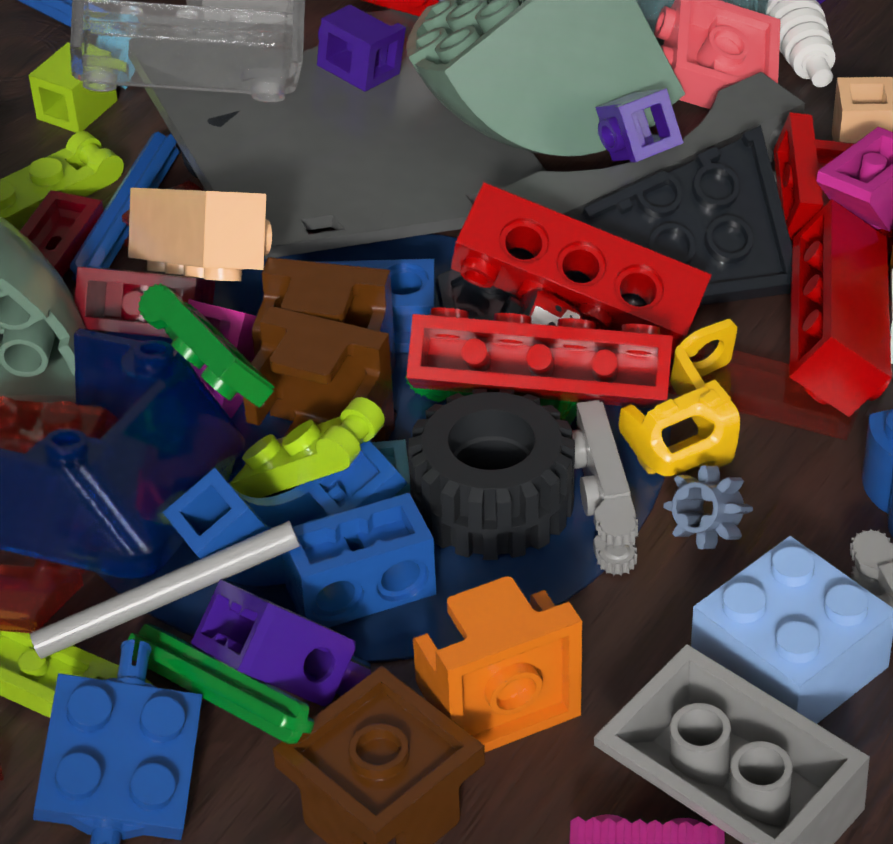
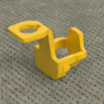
(705, 403)

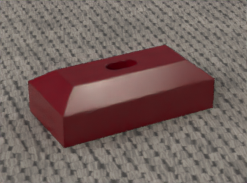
(62, 226)

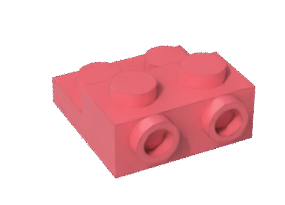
(716, 46)

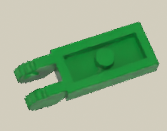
(203, 345)

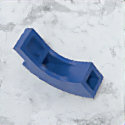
(219, 516)

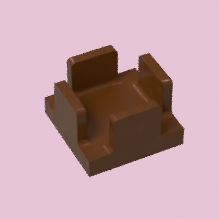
(328, 291)
(321, 369)
(381, 766)

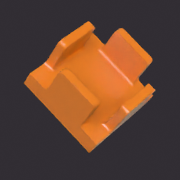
(511, 670)

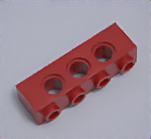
(566, 244)

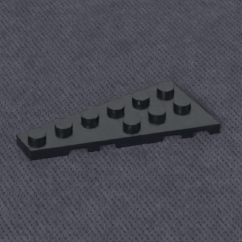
(709, 214)

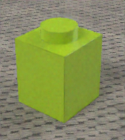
(62, 98)

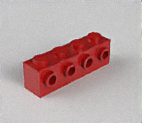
(840, 310)
(539, 360)

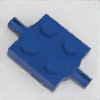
(118, 754)

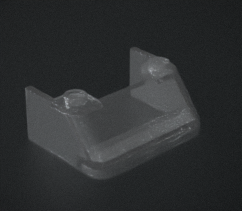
(187, 47)

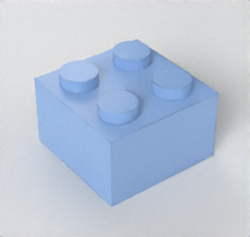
(796, 630)

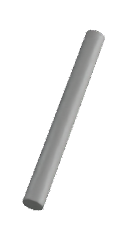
(164, 590)

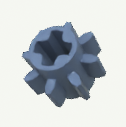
(689, 512)

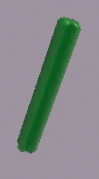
(224, 686)

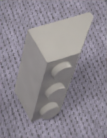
(738, 755)

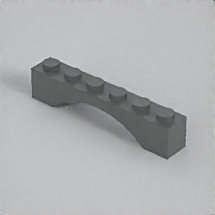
(734, 112)

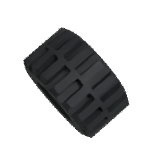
(492, 473)

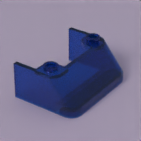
(105, 497)

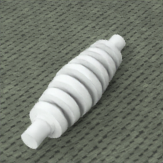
(805, 38)

